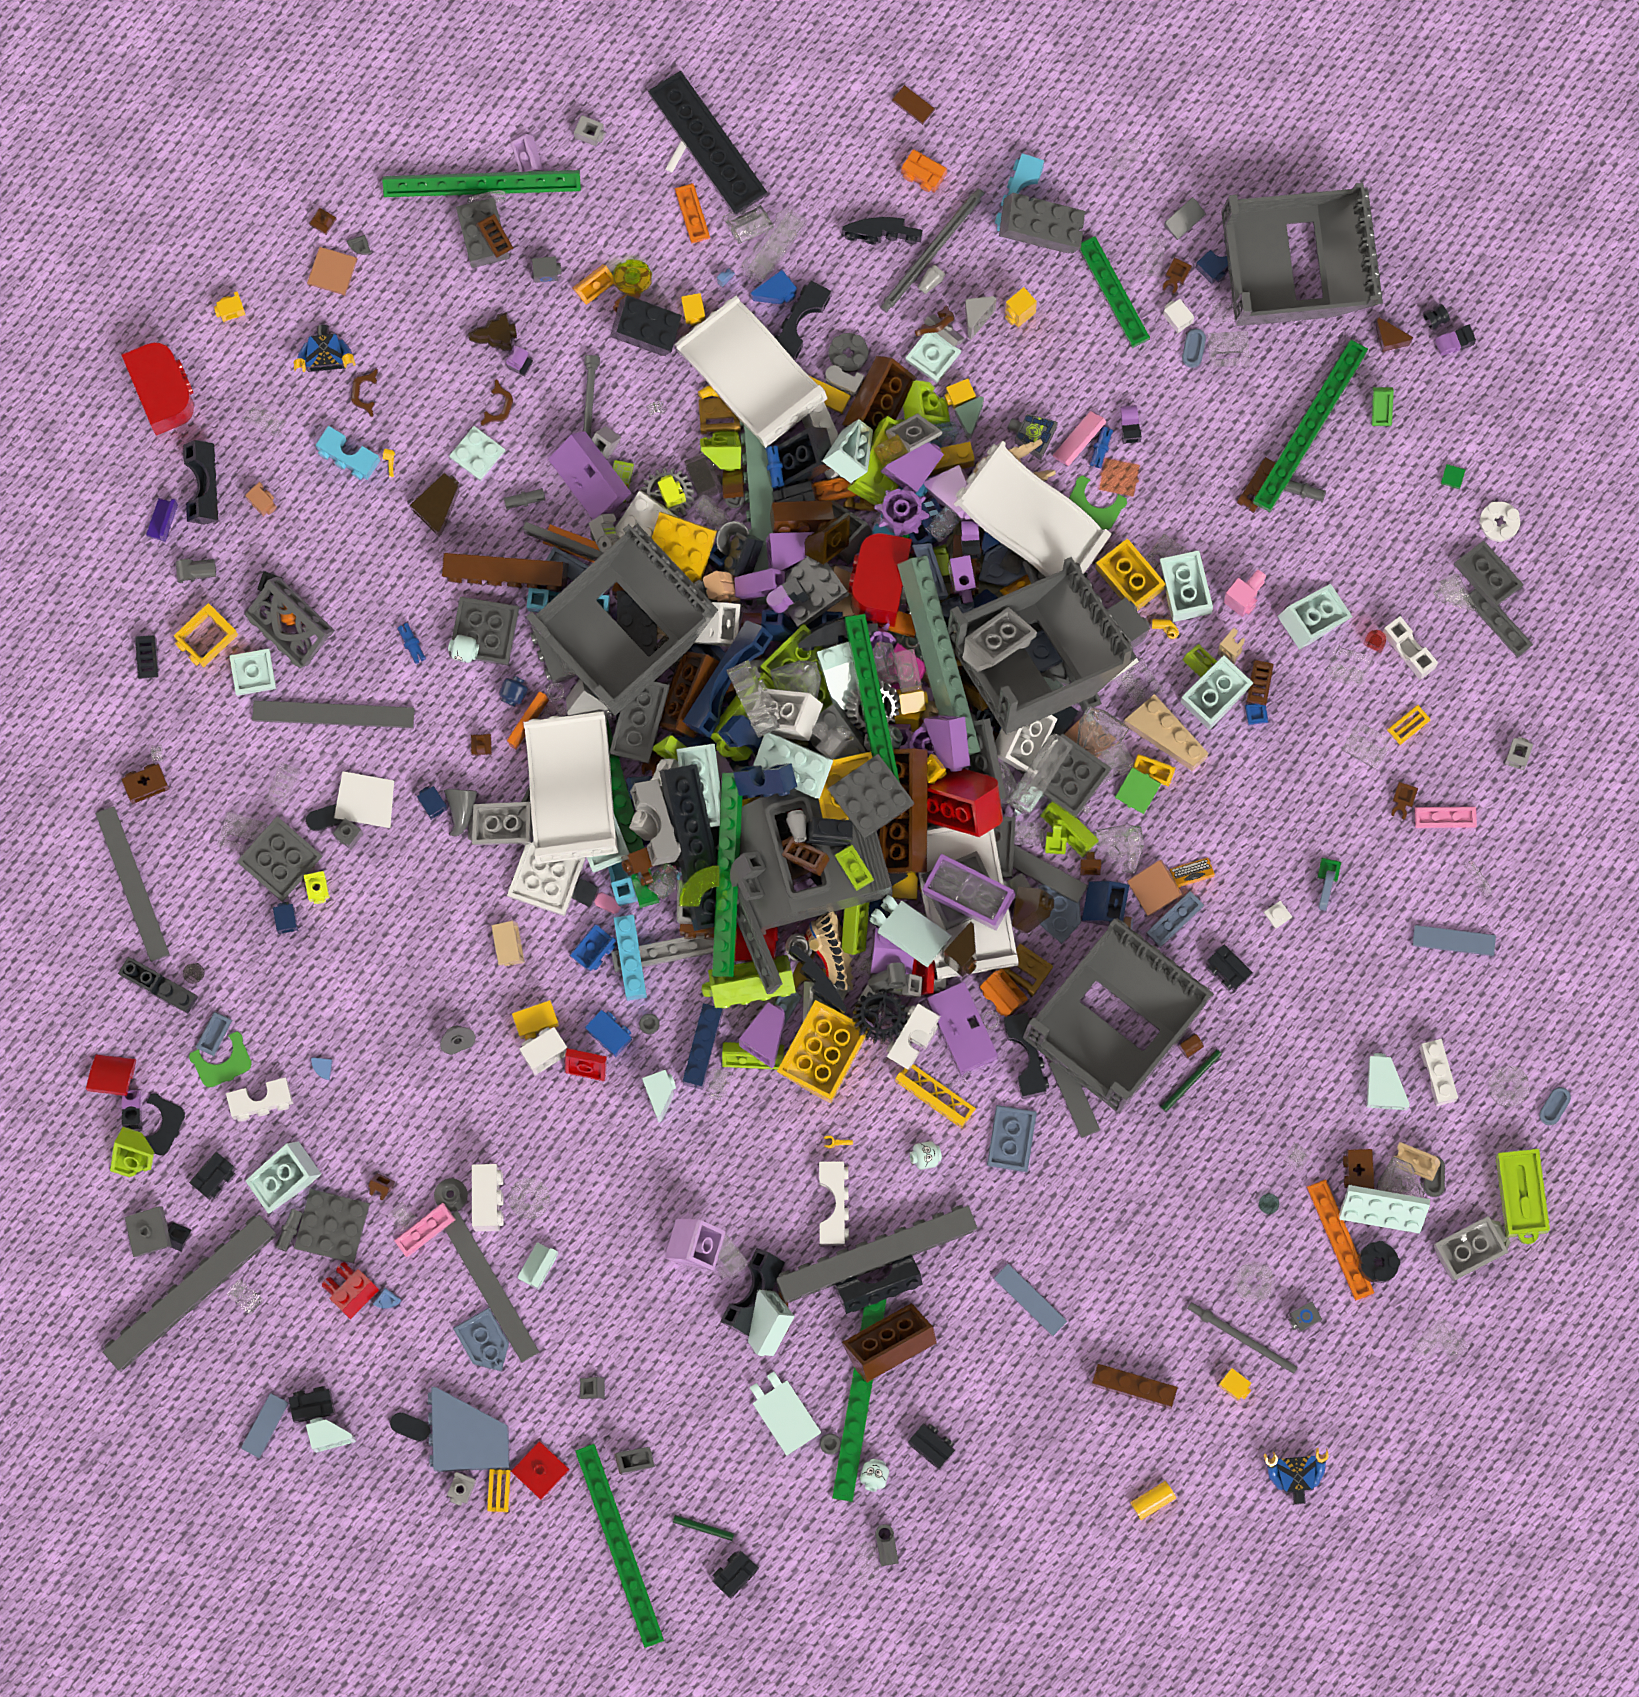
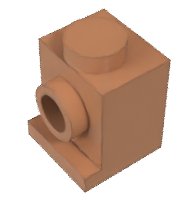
(261, 500)

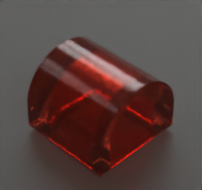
(1375, 640)

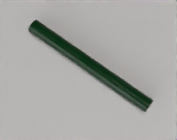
(1191, 1080)

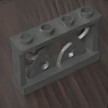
(272, 628)

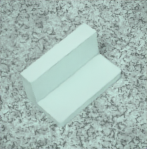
(538, 1265)

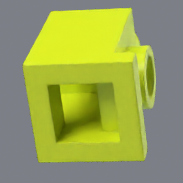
(671, 491)
(313, 879)

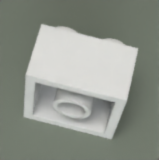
(543, 1050)

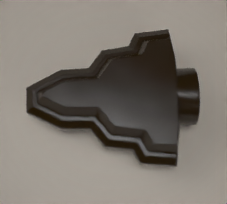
(496, 333)

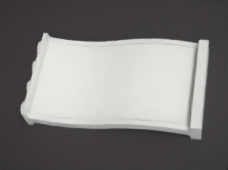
(750, 371)
(1029, 514)
(570, 787)
(993, 947)

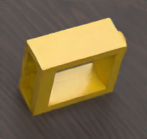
(206, 611)

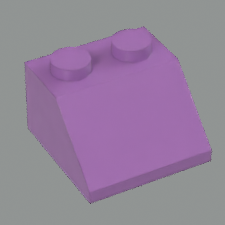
(886, 952)

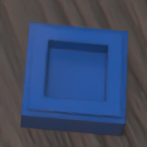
(1256, 714)

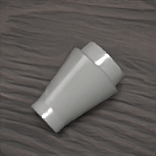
(931, 279)
(797, 824)

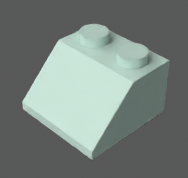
(660, 1092)
(326, 1435)

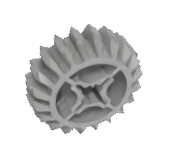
(649, 485)
(890, 710)

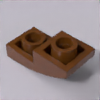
(733, 483)

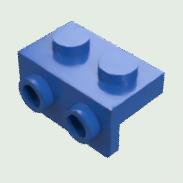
(593, 948)

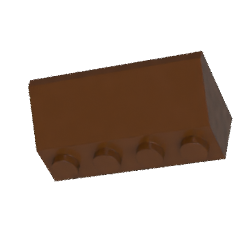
(880, 393)
(686, 685)
(889, 1342)

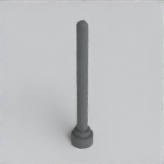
(592, 363)

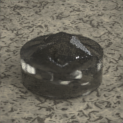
(193, 973)

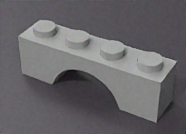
(649, 799)

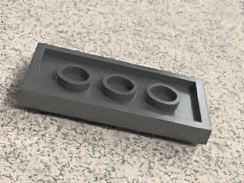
(640, 724)
(986, 760)

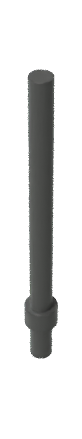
(1207, 1316)

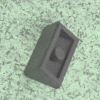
(1184, 218)

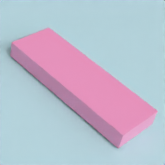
(1079, 438)
(1445, 817)
(425, 1229)

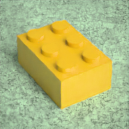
(1130, 574)

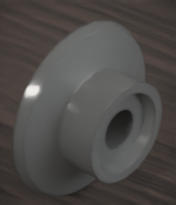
(725, 532)
(457, 1039)
(460, 1194)

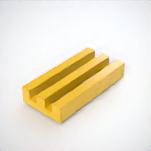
(1396, 735)
(498, 1495)

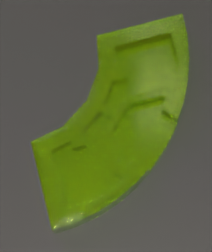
(697, 885)

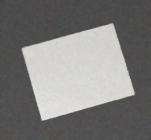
(365, 799)

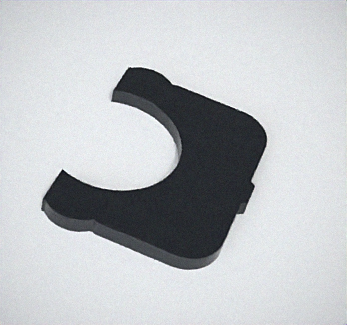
(171, 1122)

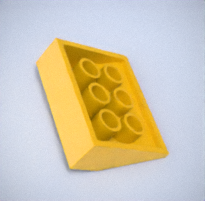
(822, 1052)

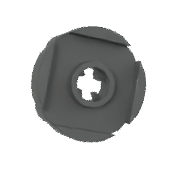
(855, 343)

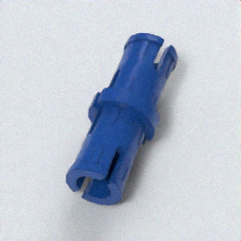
(1101, 447)
(774, 466)
(411, 643)

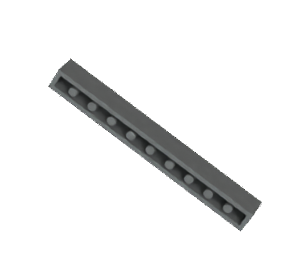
(877, 1254)
(189, 1293)

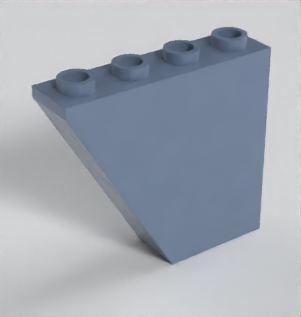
(465, 1436)

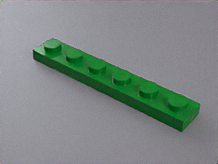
(1113, 292)

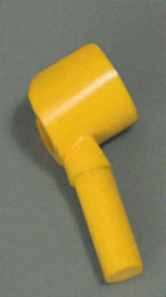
(388, 454)
(837, 1142)

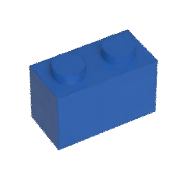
(609, 1033)

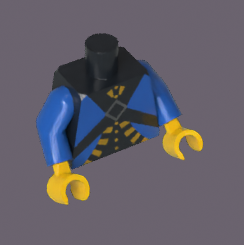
(324, 352)
(1297, 1474)

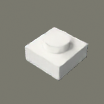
(1277, 915)

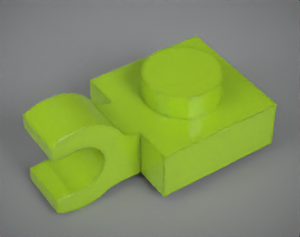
(1056, 840)

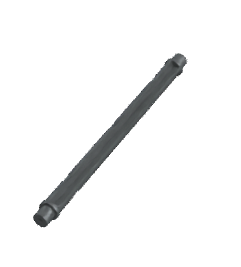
(932, 250)

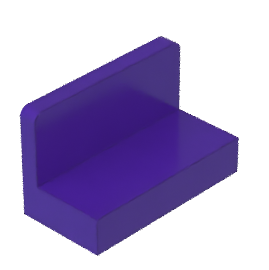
(162, 519)

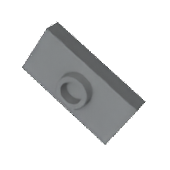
(947, 333)

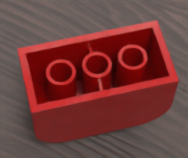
(160, 386)
(876, 577)
(965, 802)

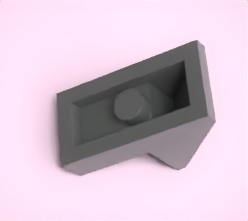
(634, 1460)

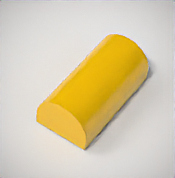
(1157, 770)
(1153, 1500)

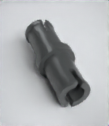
(1305, 490)
(524, 498)
(289, 1230)

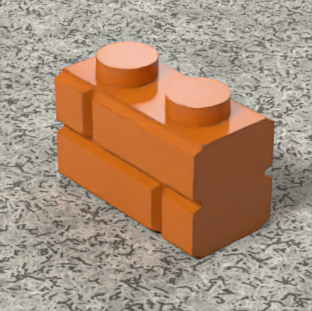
(923, 171)
(1003, 993)

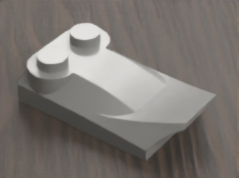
(997, 640)
(501, 824)
(1472, 1248)

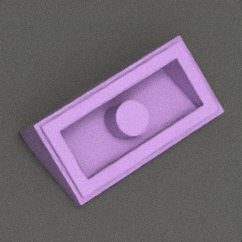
(526, 154)

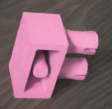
(1242, 595)

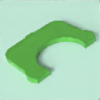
(1102, 516)
(237, 1064)

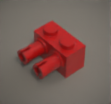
(352, 1293)

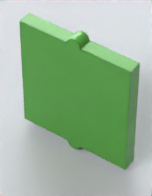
(1138, 790)

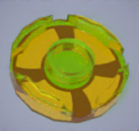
(632, 277)

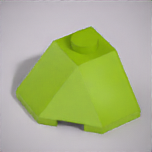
(926, 403)
(723, 449)
(131, 1153)

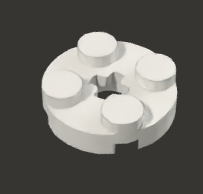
(1510, 517)

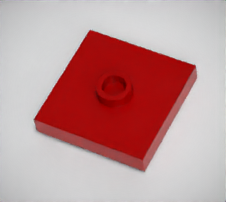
(585, 1064)
(540, 1470)

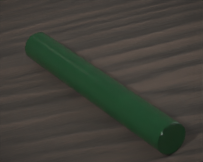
(703, 1528)

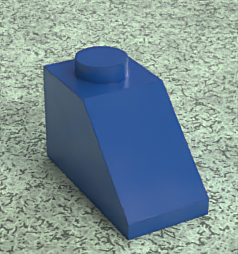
(775, 290)

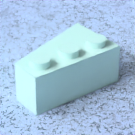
(851, 451)

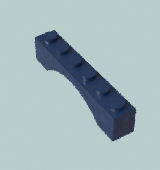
(706, 710)

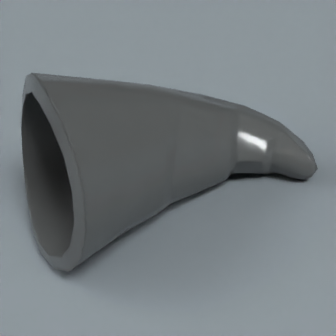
(461, 807)

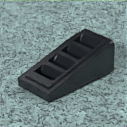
(146, 639)

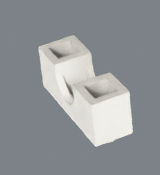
(1402, 640)
(902, 1050)
(1439, 1072)
(277, 1097)

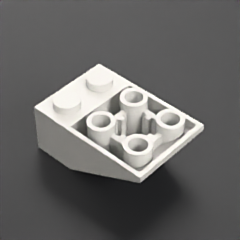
(722, 627)

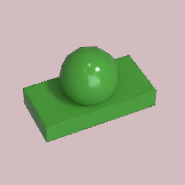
(1382, 406)

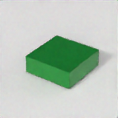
(1453, 476)
(1327, 864)

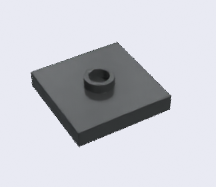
(148, 1231)

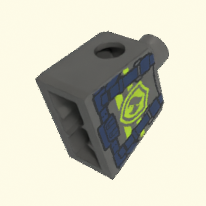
(1033, 429)

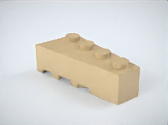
(1161, 728)

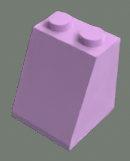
(945, 487)
(695, 1244)

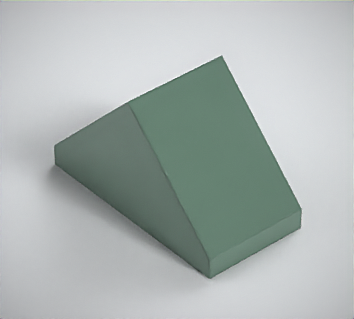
(968, 415)

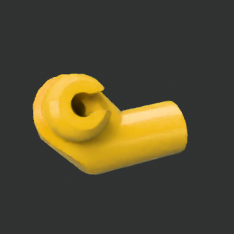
(706, 392)
(1168, 627)

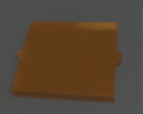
(1119, 477)

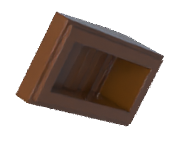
(493, 219)
(1262, 670)
(817, 862)

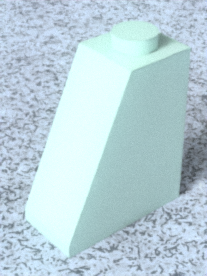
(1384, 1085)
(769, 1323)

